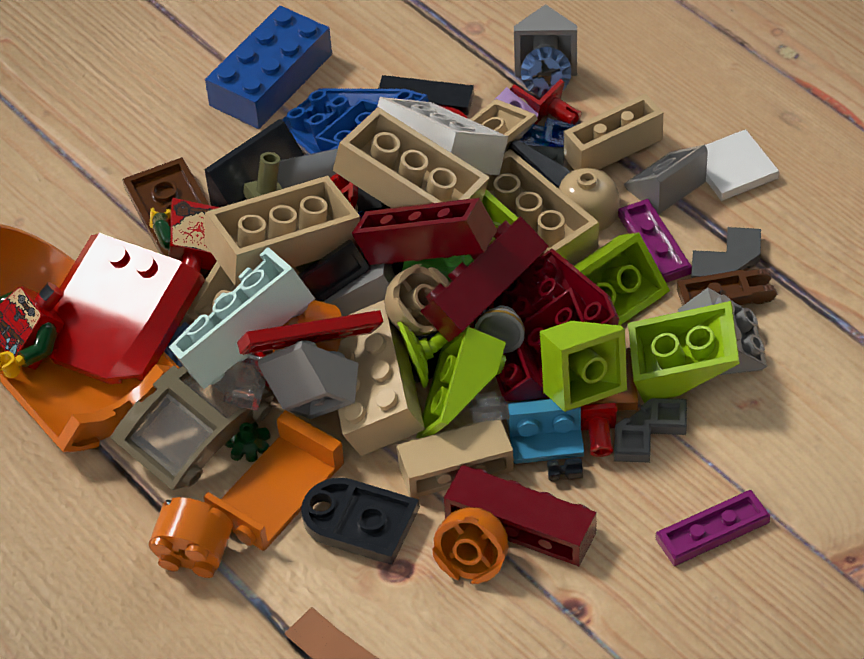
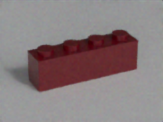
(425, 231)
(484, 279)
(528, 516)

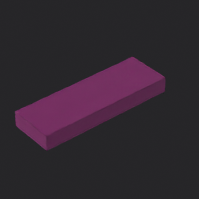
(665, 251)
(712, 527)

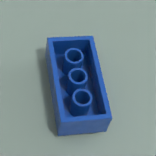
(269, 66)

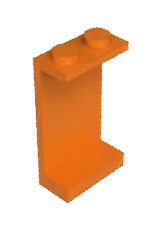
(276, 484)

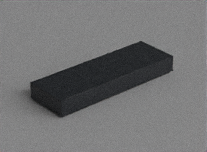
(440, 93)

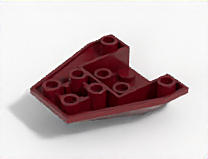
(545, 297)

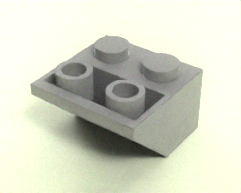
(748, 340)
(310, 379)

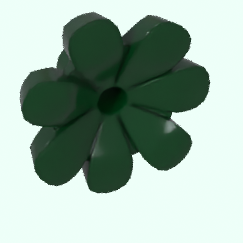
(249, 442)

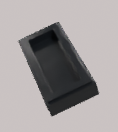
(334, 271)

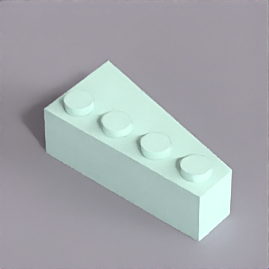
(261, 301)

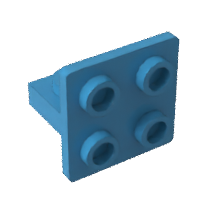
(544, 431)

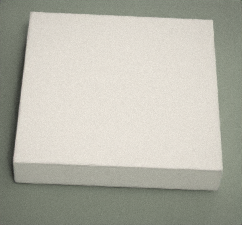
(737, 165)

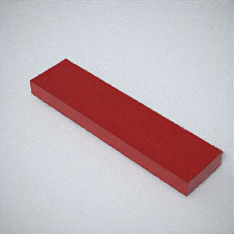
(313, 331)

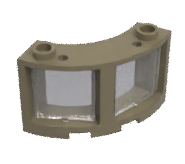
(183, 426)

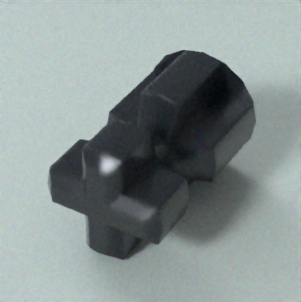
(572, 469)

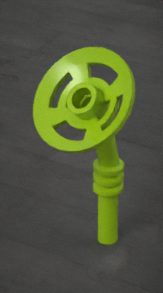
(421, 350)

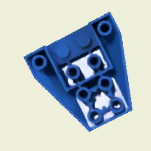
(335, 112)

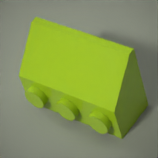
(626, 274)

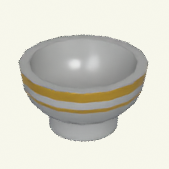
(502, 324)

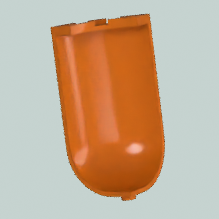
(64, 403)

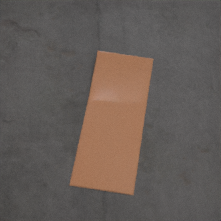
(323, 640)

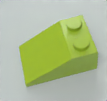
(682, 350)
(460, 374)

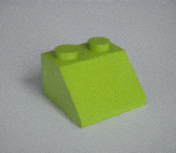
(583, 362)

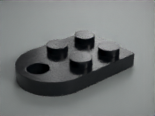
(360, 518)

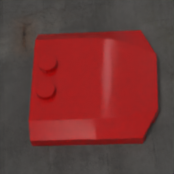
(121, 309)

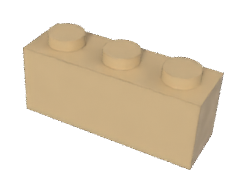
(614, 134)
(433, 461)

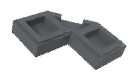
(741, 252)
(654, 417)

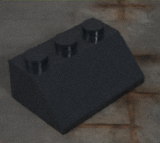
(240, 166)

